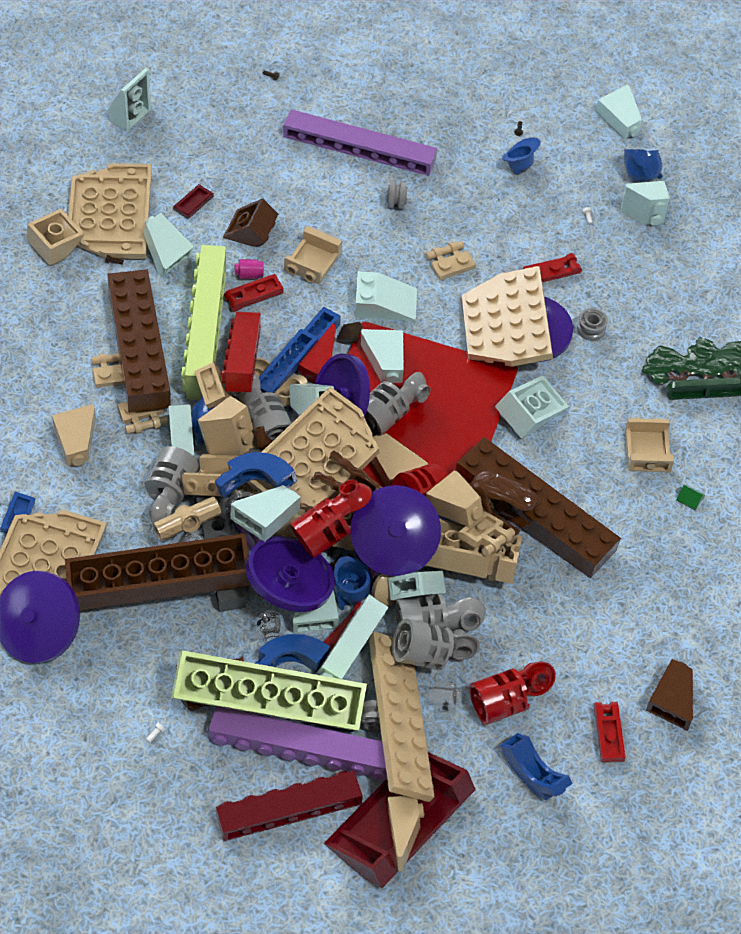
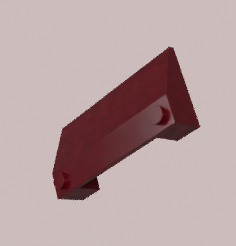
(367, 838)

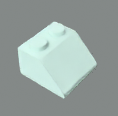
(646, 202)

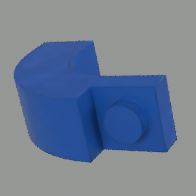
(255, 467)
(294, 648)
(531, 768)

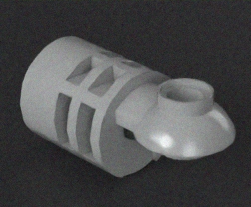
(390, 403)
(265, 409)
(166, 481)
(434, 611)
(431, 644)

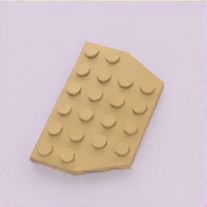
(112, 209)
(508, 319)
(307, 444)
(45, 542)

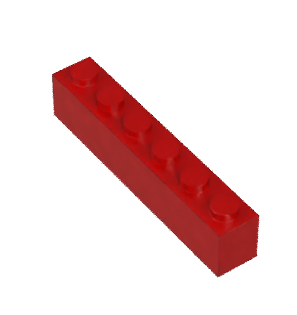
(242, 352)

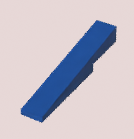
(288, 359)

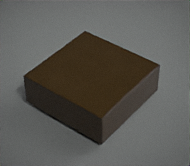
(349, 333)

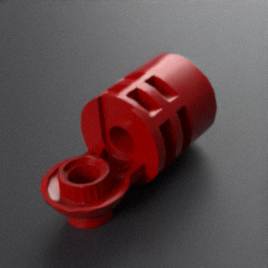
(420, 478)
(324, 523)
(508, 691)

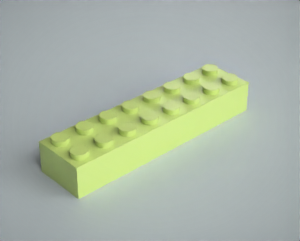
(205, 316)
(268, 690)

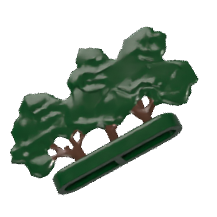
(702, 359)

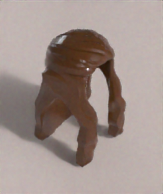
(360, 475)
(497, 488)

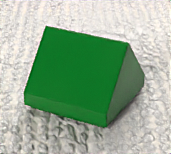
(690, 497)

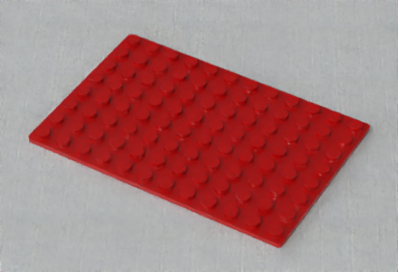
(459, 401)

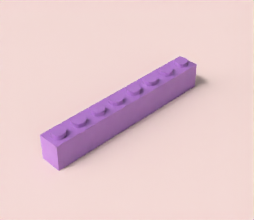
(360, 142)
(298, 742)

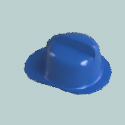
(522, 154)

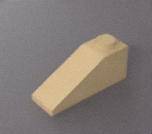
(405, 825)

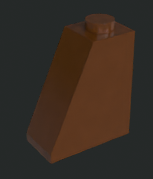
(674, 695)

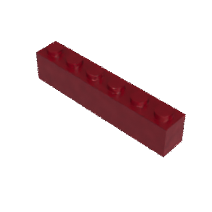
(288, 805)

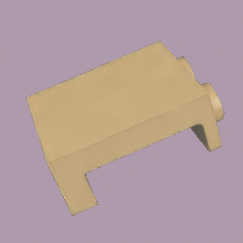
(313, 255)
(211, 385)
(648, 445)
(204, 480)

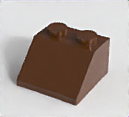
(252, 223)

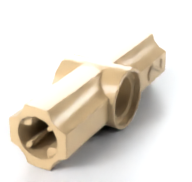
(178, 521)

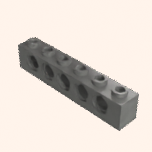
(229, 598)

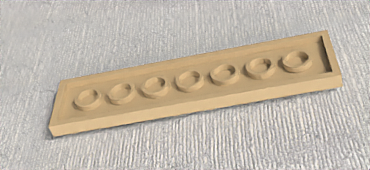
(400, 722)

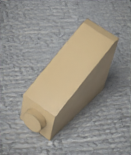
(75, 433)
(394, 458)
(456, 500)

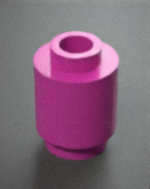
(249, 269)

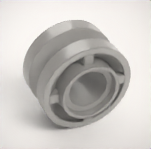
(397, 194)
(592, 324)
(370, 716)

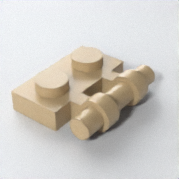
(451, 265)
(107, 375)
(134, 417)
(482, 531)

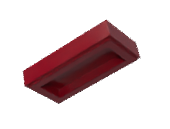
(193, 201)

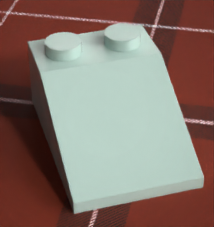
(131, 102)
(384, 298)
(531, 406)

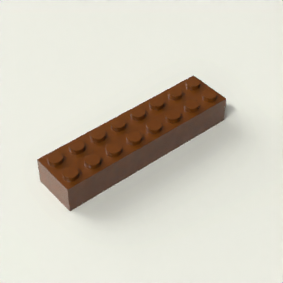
(138, 341)
(555, 522)
(159, 571)

